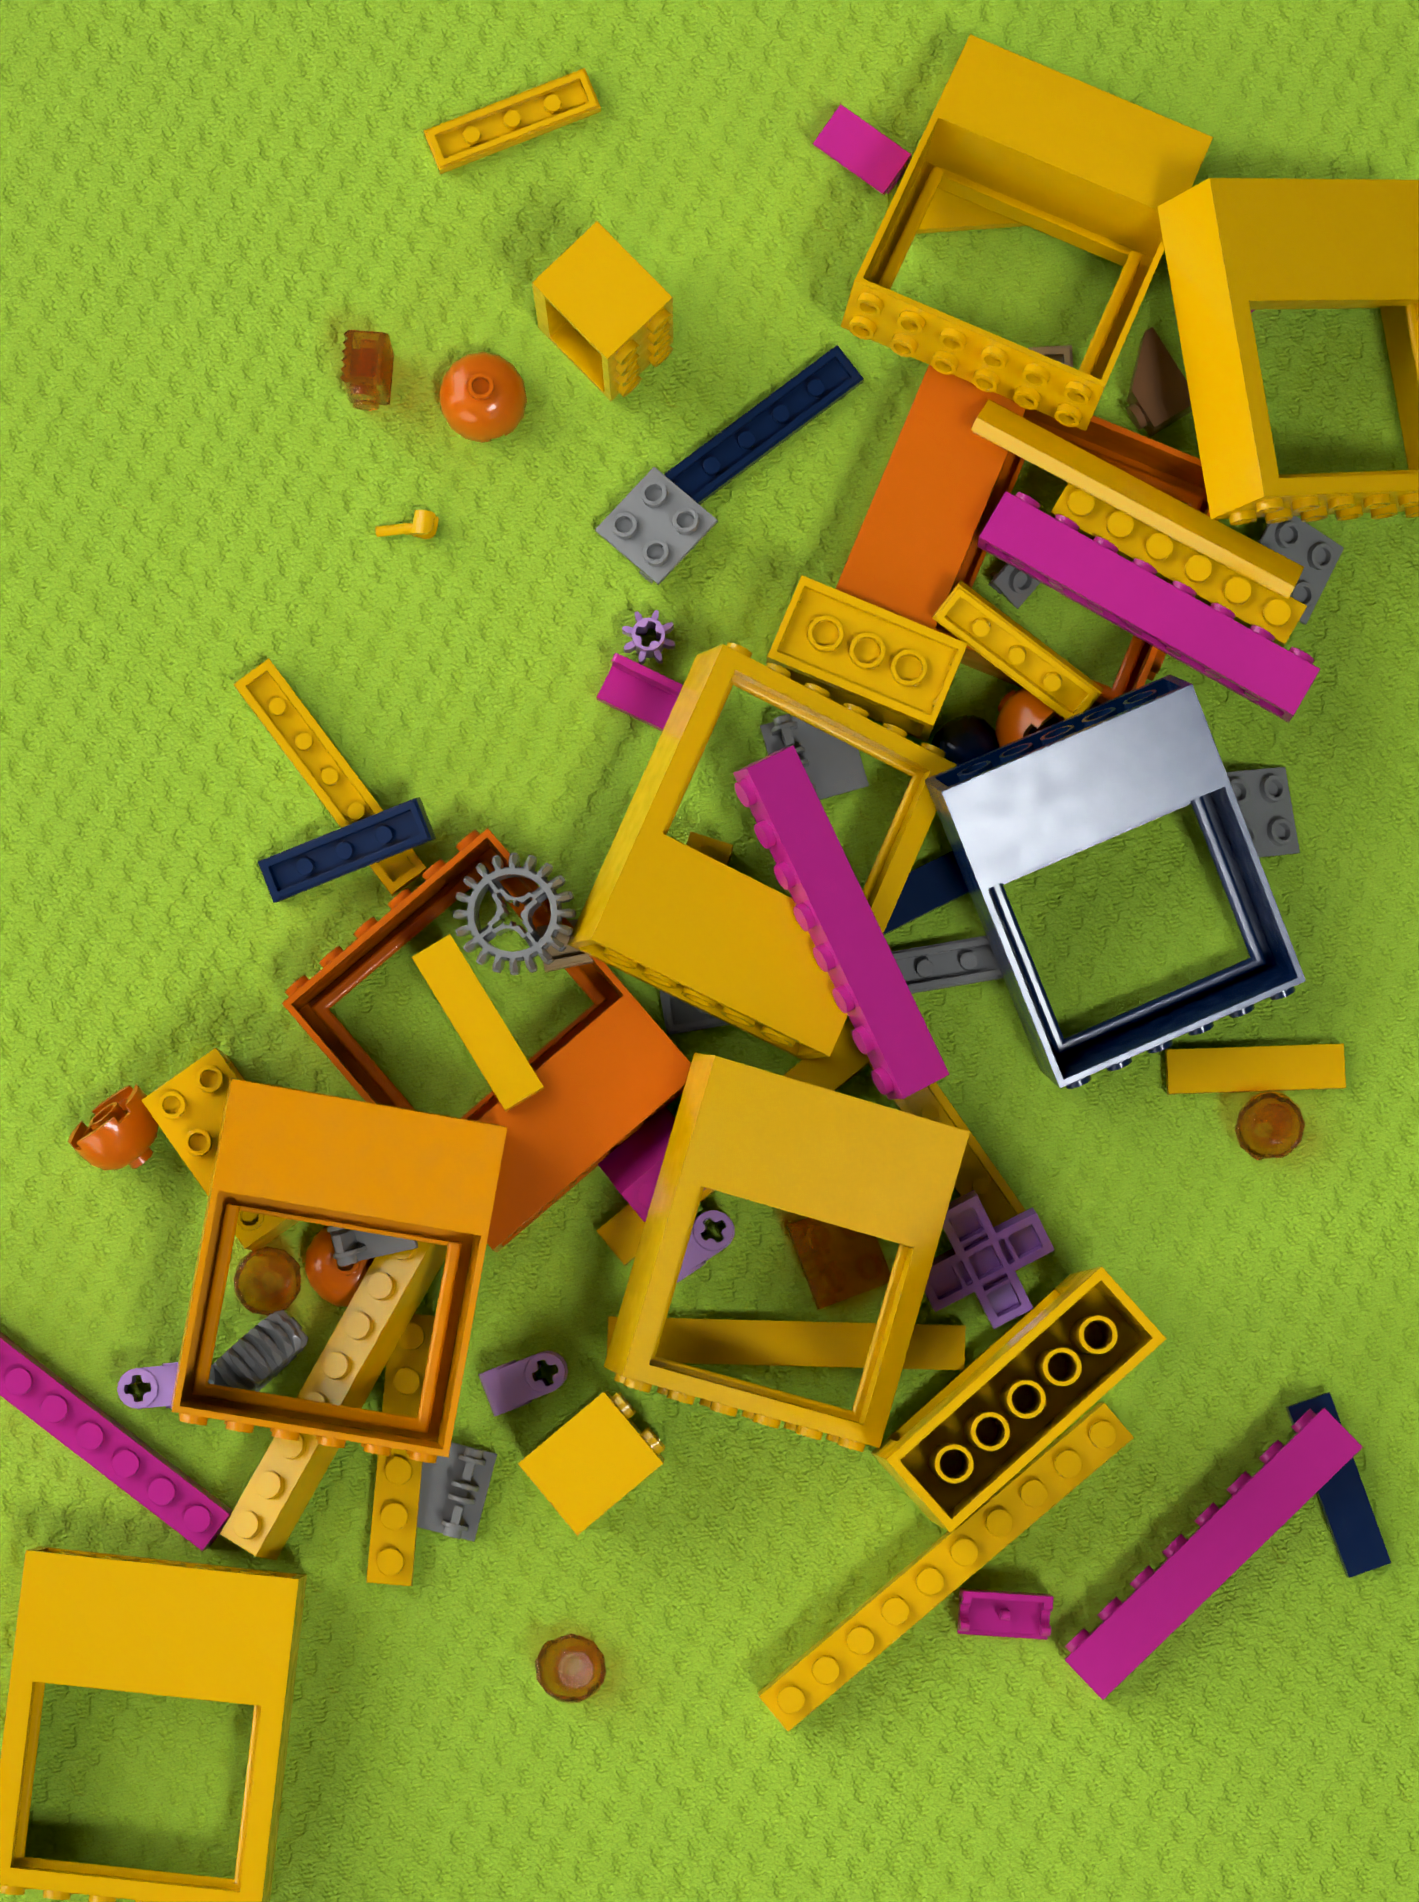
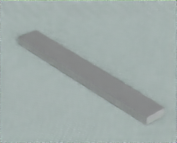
(922, 968)

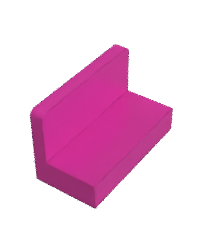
(639, 692)

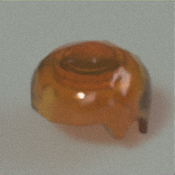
(1269, 1126)
(267, 1280)
(570, 1668)

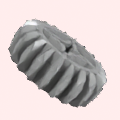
(532, 900)
(260, 1353)

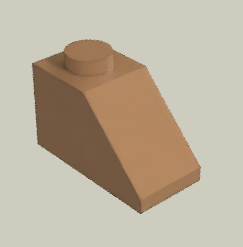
(1157, 387)

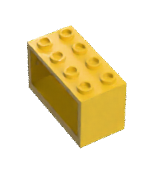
(604, 312)
(867, 656)
(191, 1117)
(593, 1460)

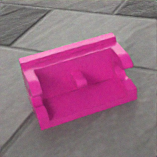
(863, 150)
(1004, 1613)

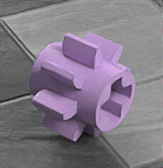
(655, 647)

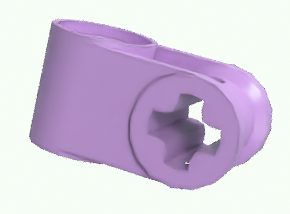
(701, 1250)
(161, 1381)
(517, 1384)

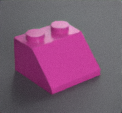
(638, 1161)

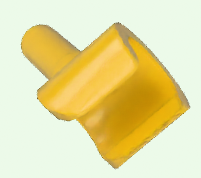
(423, 526)

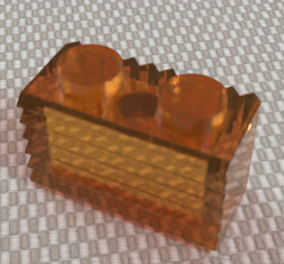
(367, 369)

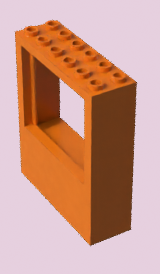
(945, 489)
(597, 1075)

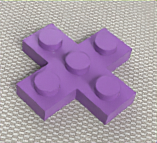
(986, 1259)

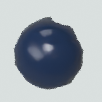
(965, 739)

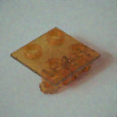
(837, 1260)

